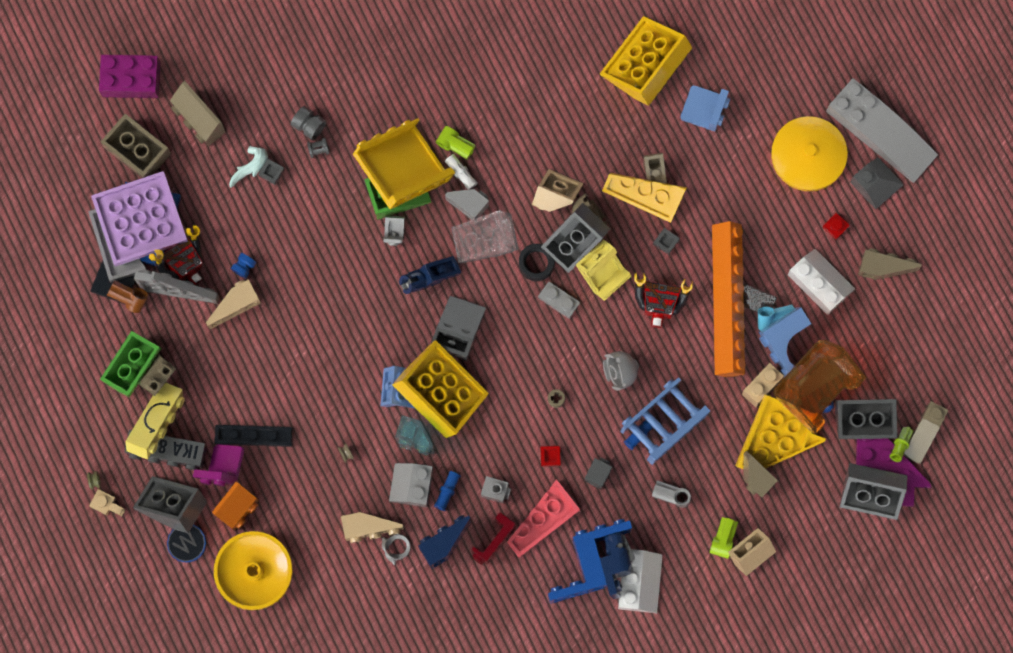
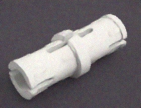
(461, 172)

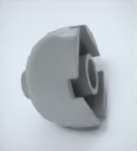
(620, 369)

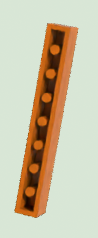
(728, 299)

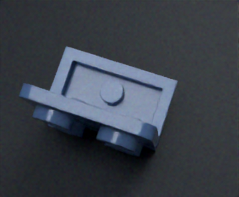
(705, 107)

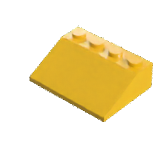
(646, 60)
(440, 389)

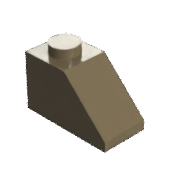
(756, 476)

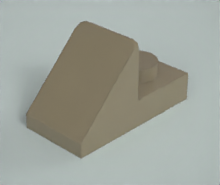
(655, 167)

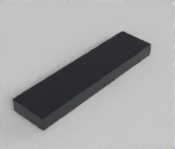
(253, 435)

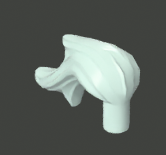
(253, 167)

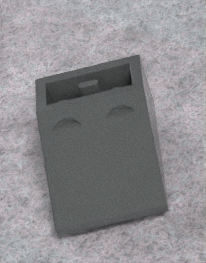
(459, 327)

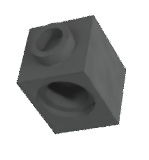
(598, 473)

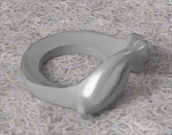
(395, 557)

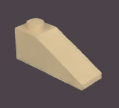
(237, 301)

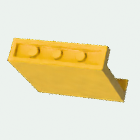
(401, 164)

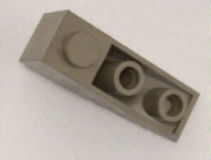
(881, 266)

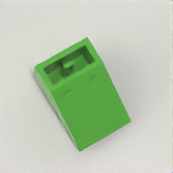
(382, 210)

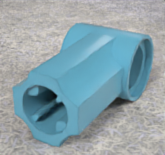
(768, 315)

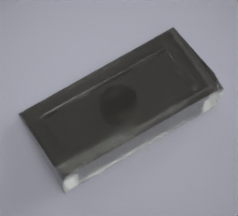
(756, 299)

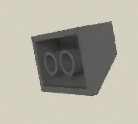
(866, 419)
(873, 491)

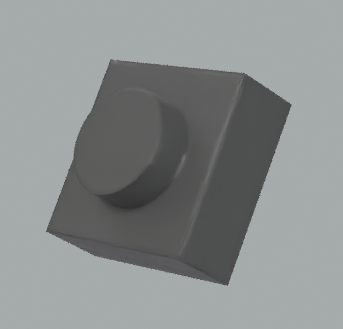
(271, 172)
(666, 241)

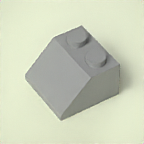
(411, 484)

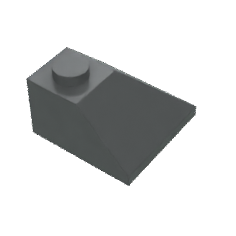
(876, 182)

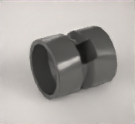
(306, 121)

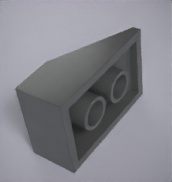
(171, 503)

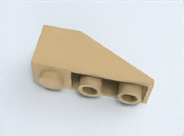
(363, 525)

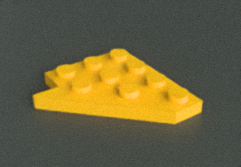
(776, 435)

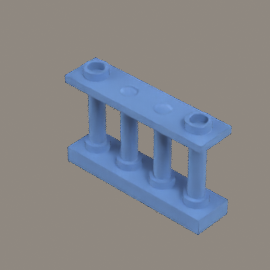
(669, 439)

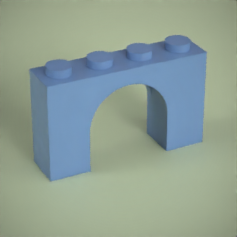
(778, 335)

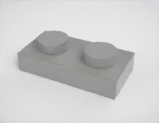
(559, 300)

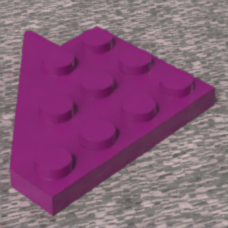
(876, 454)

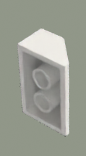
(820, 281)
(642, 586)

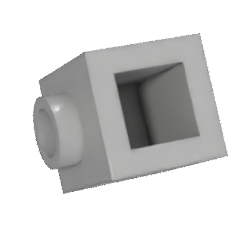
(495, 490)

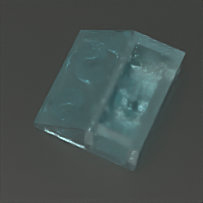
(413, 435)

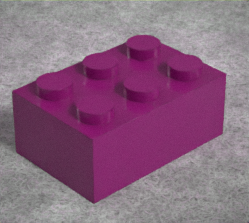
(129, 76)

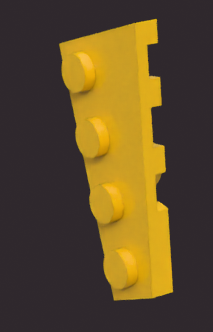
(648, 195)

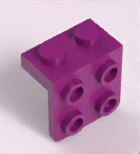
(223, 466)

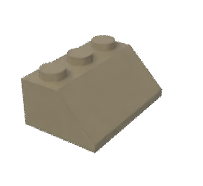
(196, 115)

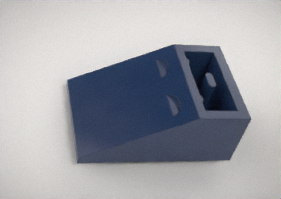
(441, 546)

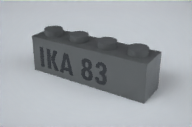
(176, 453)

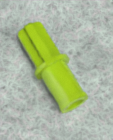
(901, 444)

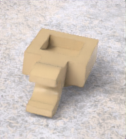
(105, 503)

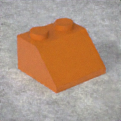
(236, 506)

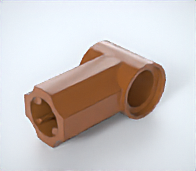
(132, 298)

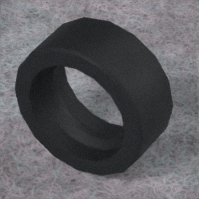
(530, 275)

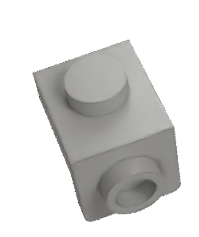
(394, 230)

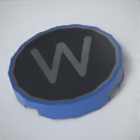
(186, 546)

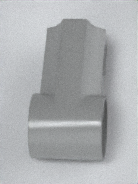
(669, 494)

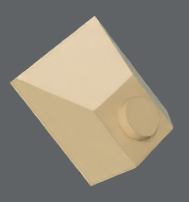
(556, 191)

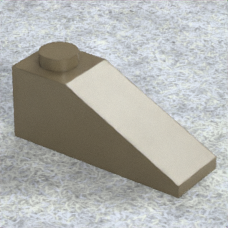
(925, 432)

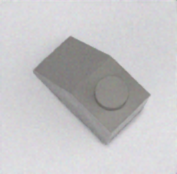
(468, 202)

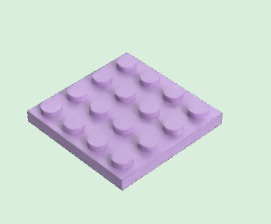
(139, 218)

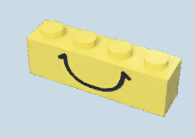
(154, 421)

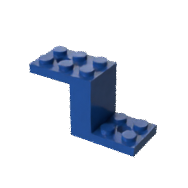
(589, 561)

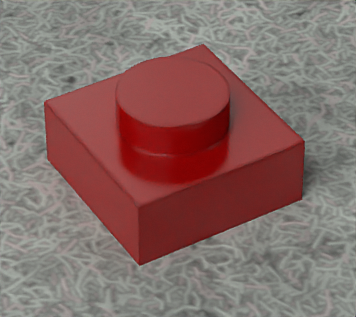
(836, 226)
(550, 456)

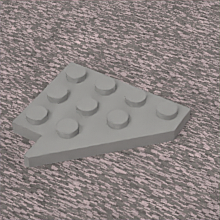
(166, 285)

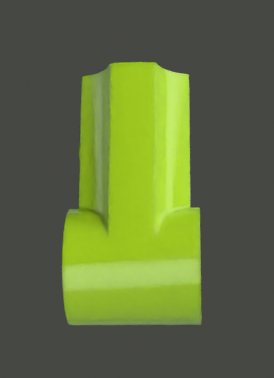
(450, 140)
(723, 541)

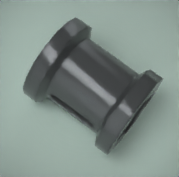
(324, 149)

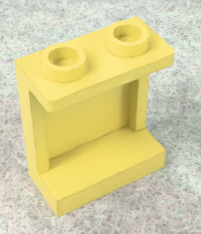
(603, 270)

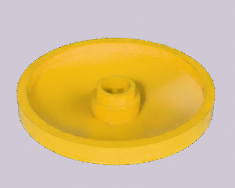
(809, 153)
(253, 570)

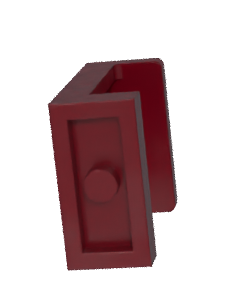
(507, 529)

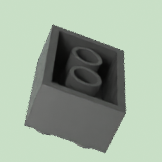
(575, 237)

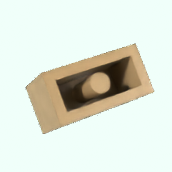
(762, 384)
(752, 552)

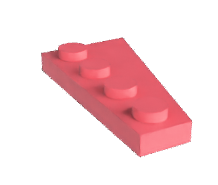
(548, 515)

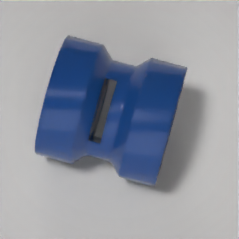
(243, 265)

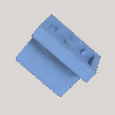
(391, 396)

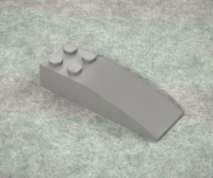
(881, 130)

